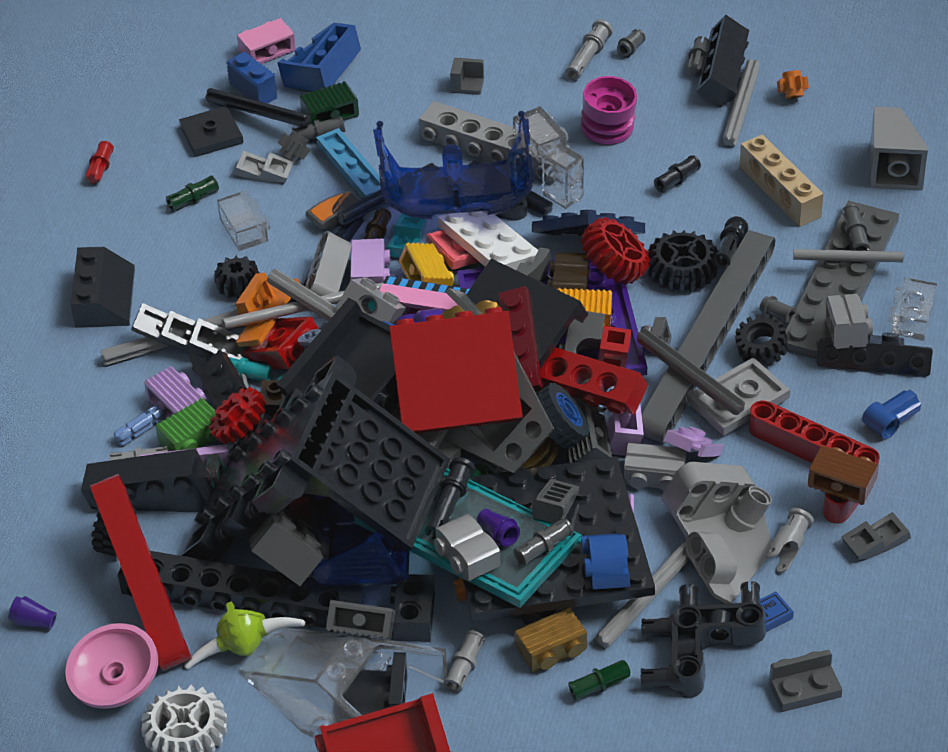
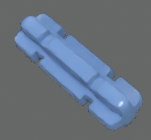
(139, 425)

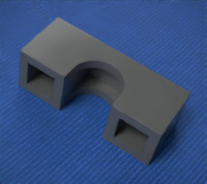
(584, 335)

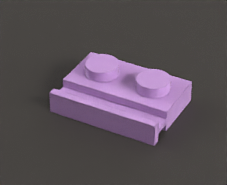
(693, 441)

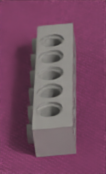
(470, 133)

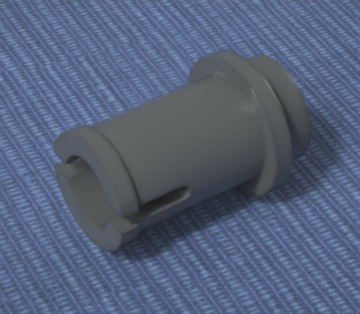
(628, 45)
(772, 306)

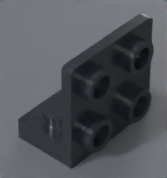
(379, 689)

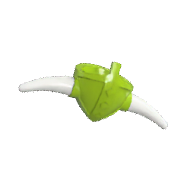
(241, 633)

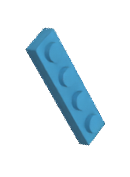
(349, 162)

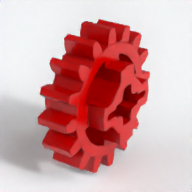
(237, 415)

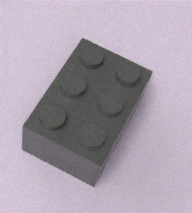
(287, 545)

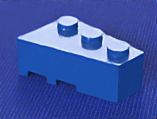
(322, 60)

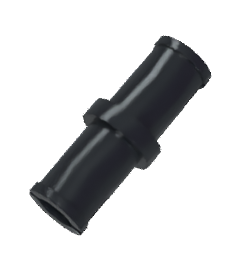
(677, 173)

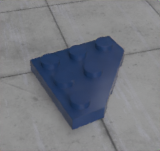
(576, 224)

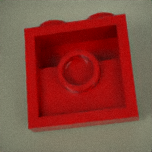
(281, 344)

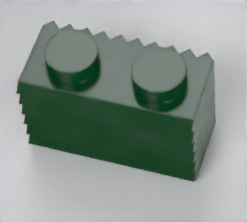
(330, 103)

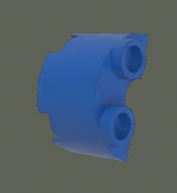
(606, 560)

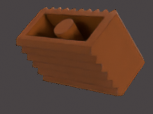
(842, 474)

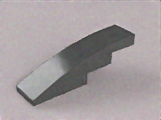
(185, 333)

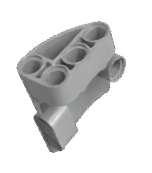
(722, 523)

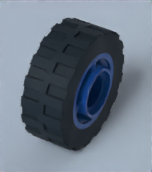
(565, 415)

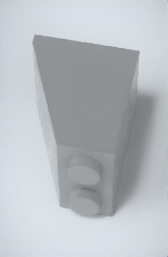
(896, 151)

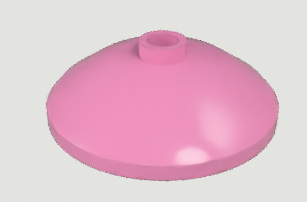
(102, 657)

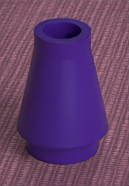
(499, 527)
(30, 613)

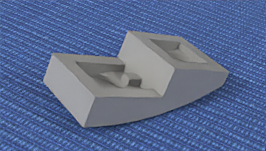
(257, 168)

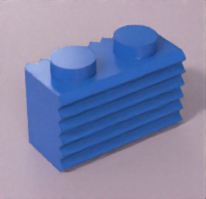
(252, 78)

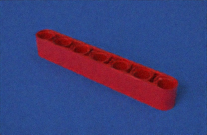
(140, 572)

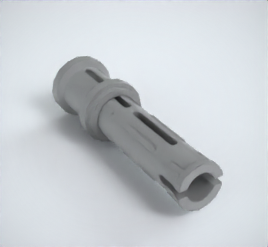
(592, 43)

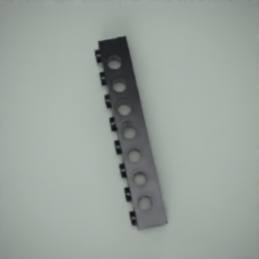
(252, 589)

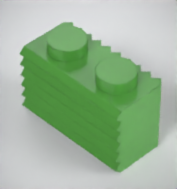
(187, 428)

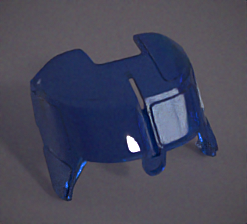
(480, 187)

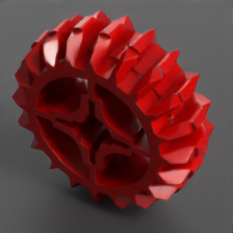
(615, 250)

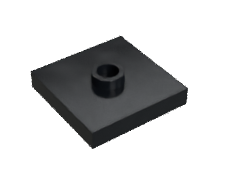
(211, 131)

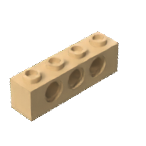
(781, 180)

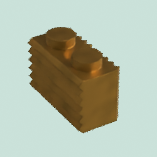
(551, 640)

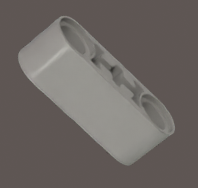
(328, 264)

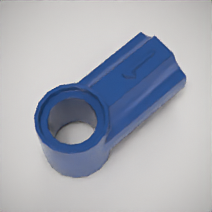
(887, 417)

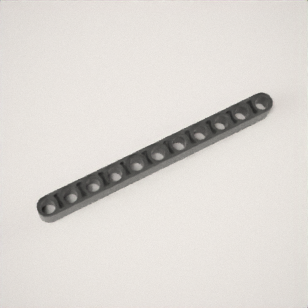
(708, 333)

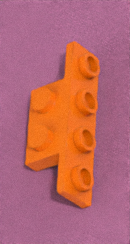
(256, 297)

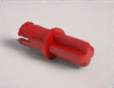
(99, 162)

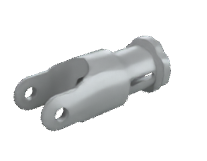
(790, 537)

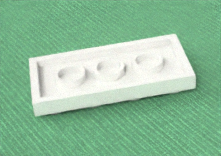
(487, 238)

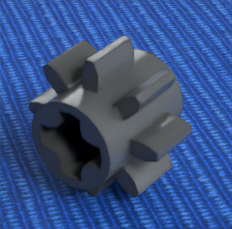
(294, 146)

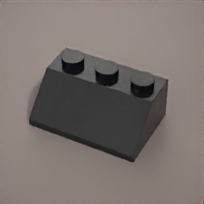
(101, 288)

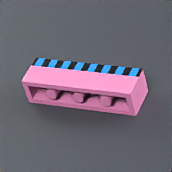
(419, 295)

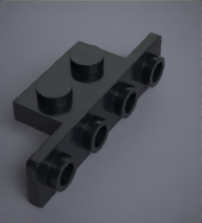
(881, 354)
(218, 376)

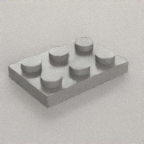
(747, 381)

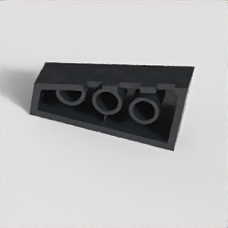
(155, 481)

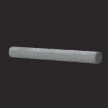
(848, 255)

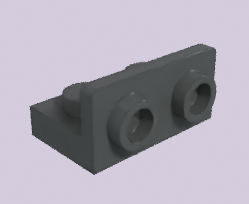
(804, 680)

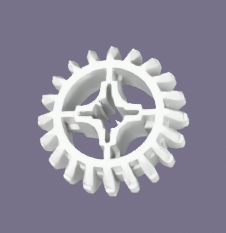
(185, 713)

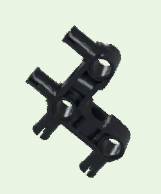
(697, 627)

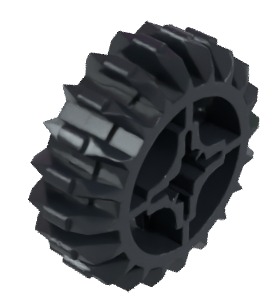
(682, 261)

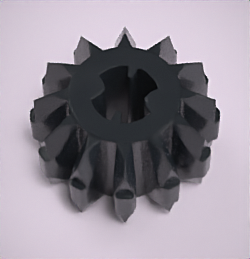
(234, 275)

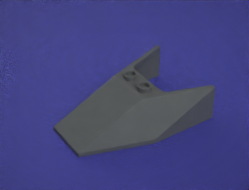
(507, 442)

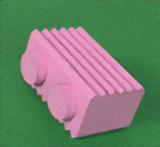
(267, 41)

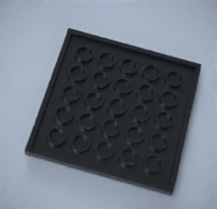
(598, 509)

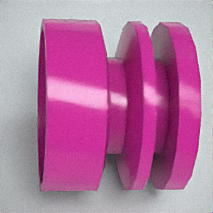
(608, 110)

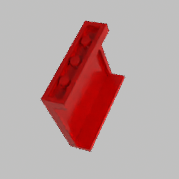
(456, 371)
(400, 728)

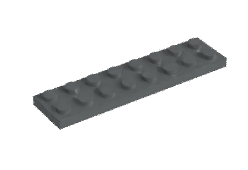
(837, 278)

